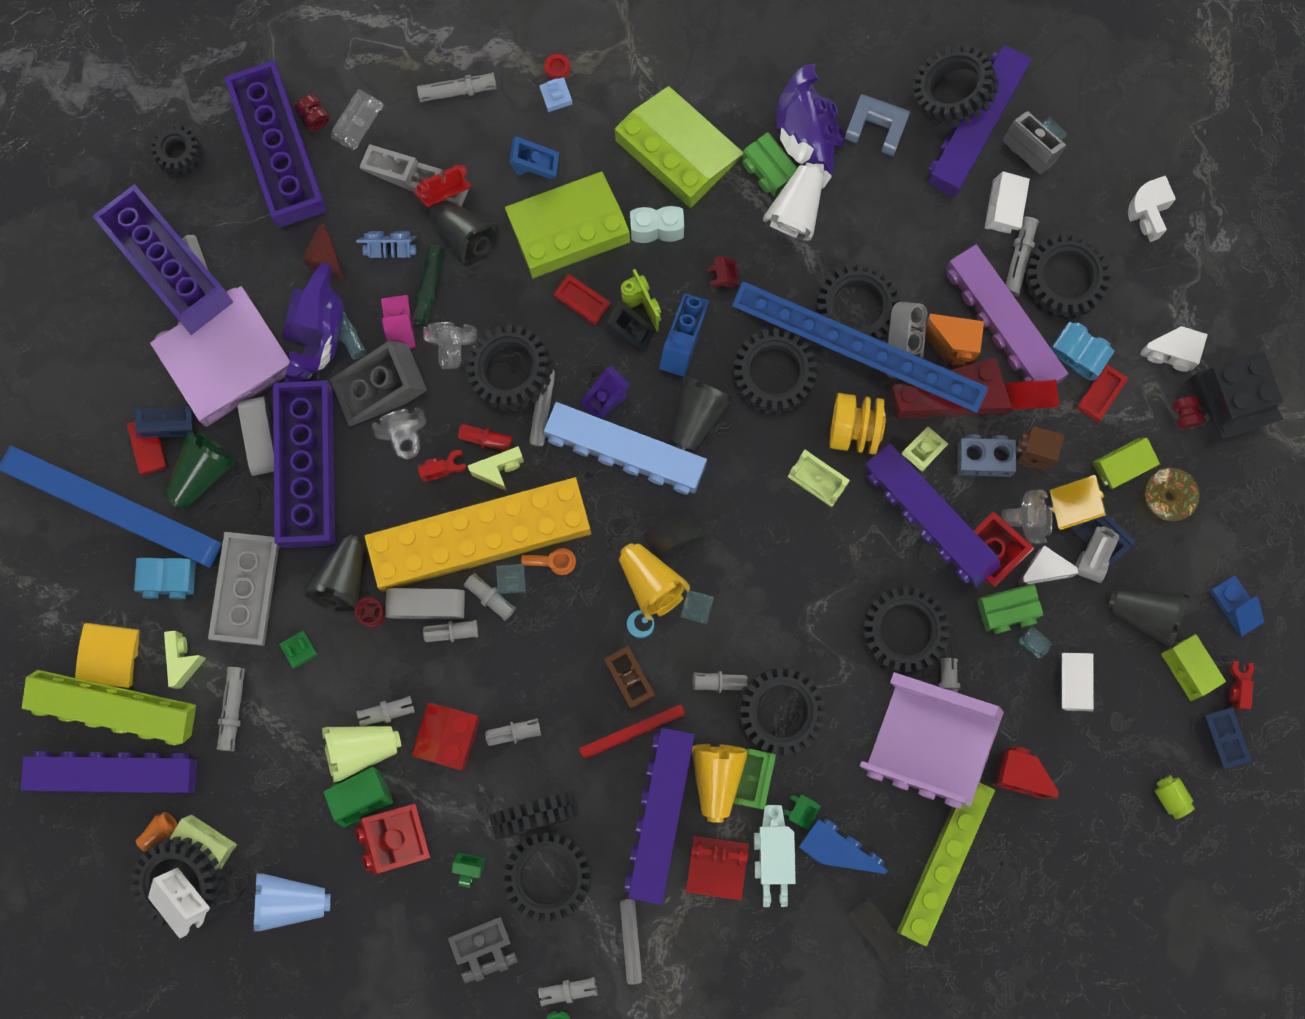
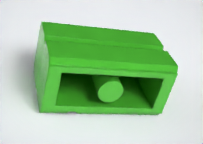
(769, 164)
(1010, 608)

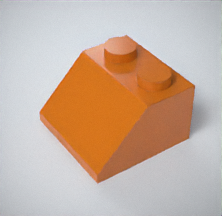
(955, 338)

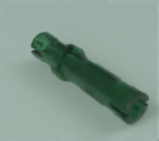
(425, 296)

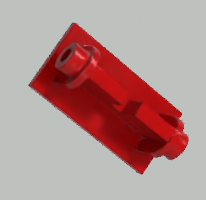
(438, 189)

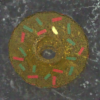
(1180, 485)

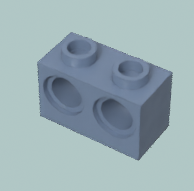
(987, 463)

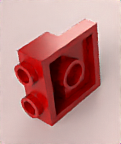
(392, 839)

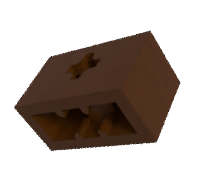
(1039, 448)
(629, 678)

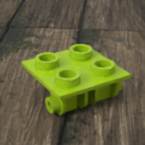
(635, 292)

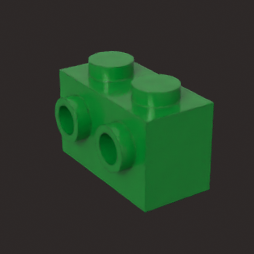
(358, 796)

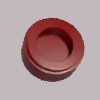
(557, 67)

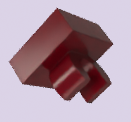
(726, 272)

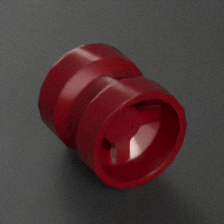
(313, 114)
(1188, 412)
(365, 612)

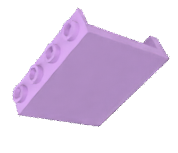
(224, 359)

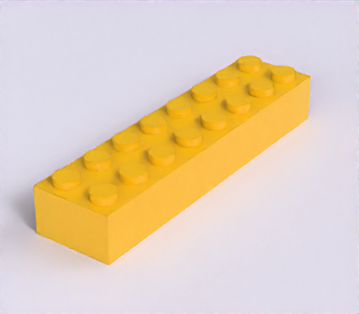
(477, 534)

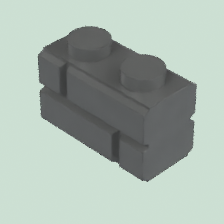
(1034, 142)

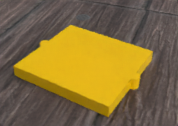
(1077, 502)

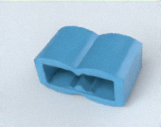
(1082, 351)
(164, 576)

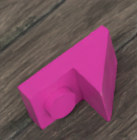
(397, 320)

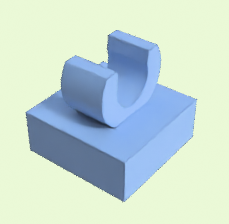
(555, 94)

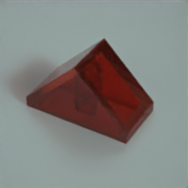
(322, 251)

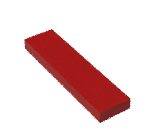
(632, 732)

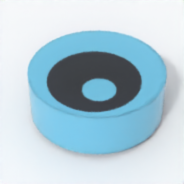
(639, 626)

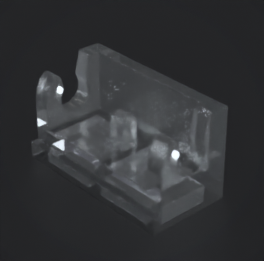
(356, 119)

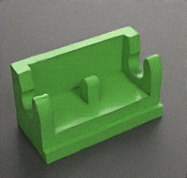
(755, 779)

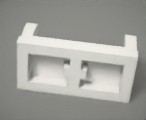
(1007, 202)
(1077, 681)
(178, 901)

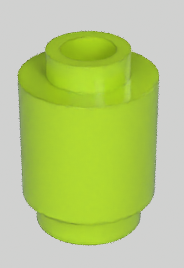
(1174, 797)

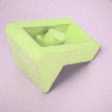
(924, 450)
(489, 468)
(179, 667)

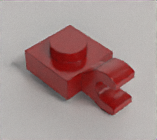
(435, 469)
(1241, 693)

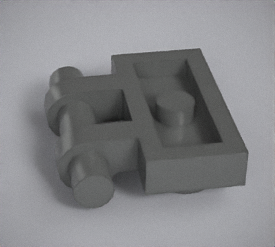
(480, 941)

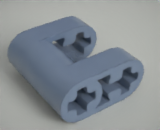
(882, 114)

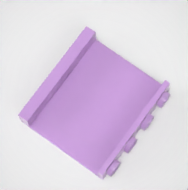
(934, 741)

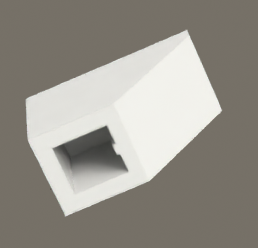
(1179, 348)

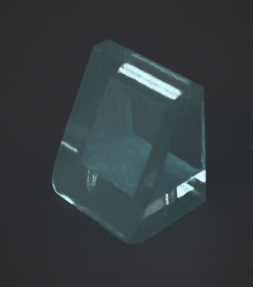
(1035, 642)

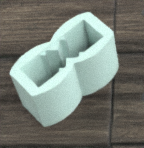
(660, 224)

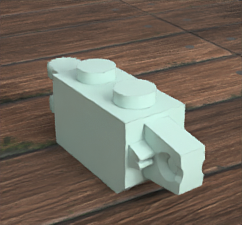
(775, 854)

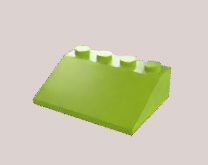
(677, 145)
(568, 224)

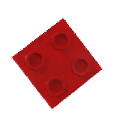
(717, 868)

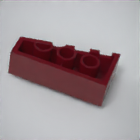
(914, 402)

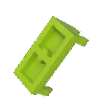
(1126, 462)
(1193, 667)

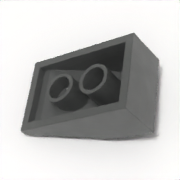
(378, 383)

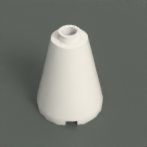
(797, 203)

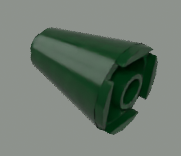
(196, 469)

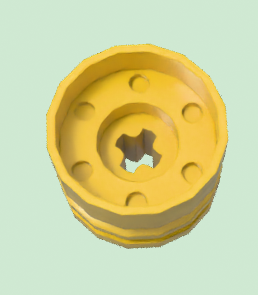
(857, 423)

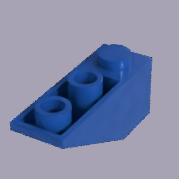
(683, 335)
(832, 849)

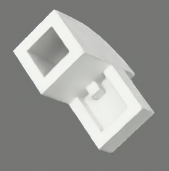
(1147, 204)

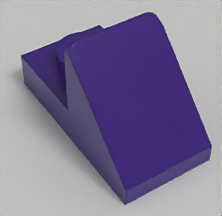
(605, 393)

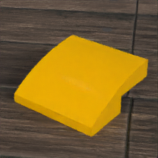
(107, 655)

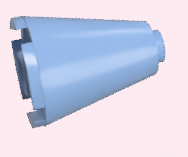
(286, 902)

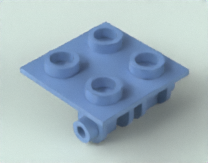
(375, 239)

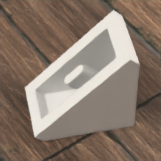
(1047, 567)

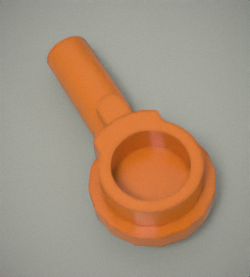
(560, 561)

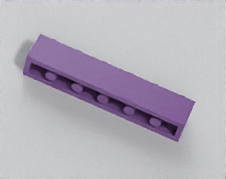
(1004, 317)

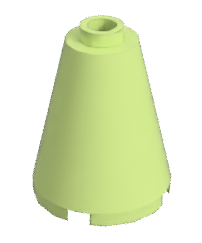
(358, 748)

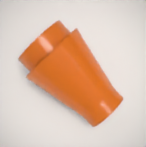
(159, 829)

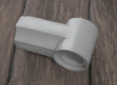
(1095, 560)

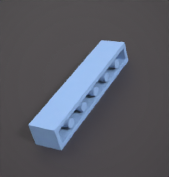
(625, 448)

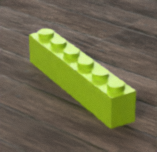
(108, 707)
(943, 867)

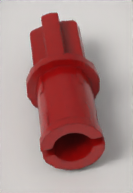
(485, 437)

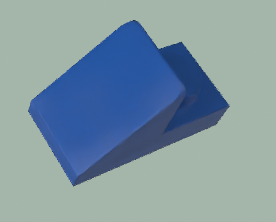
(533, 158)
(1238, 607)

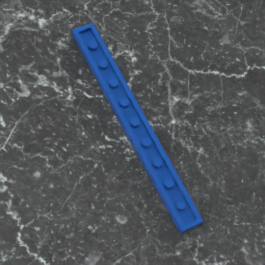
(861, 347)

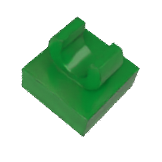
(298, 649)
(804, 811)
(469, 867)

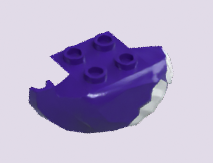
(808, 123)
(316, 322)

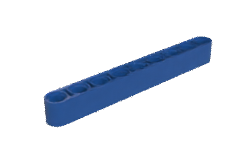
(110, 506)

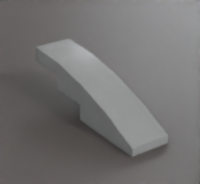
(401, 170)

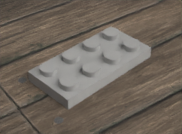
(244, 589)

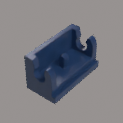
(162, 422)
(1086, 530)
(1228, 738)

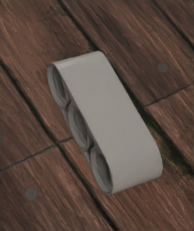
(908, 328)
(257, 434)
(424, 603)

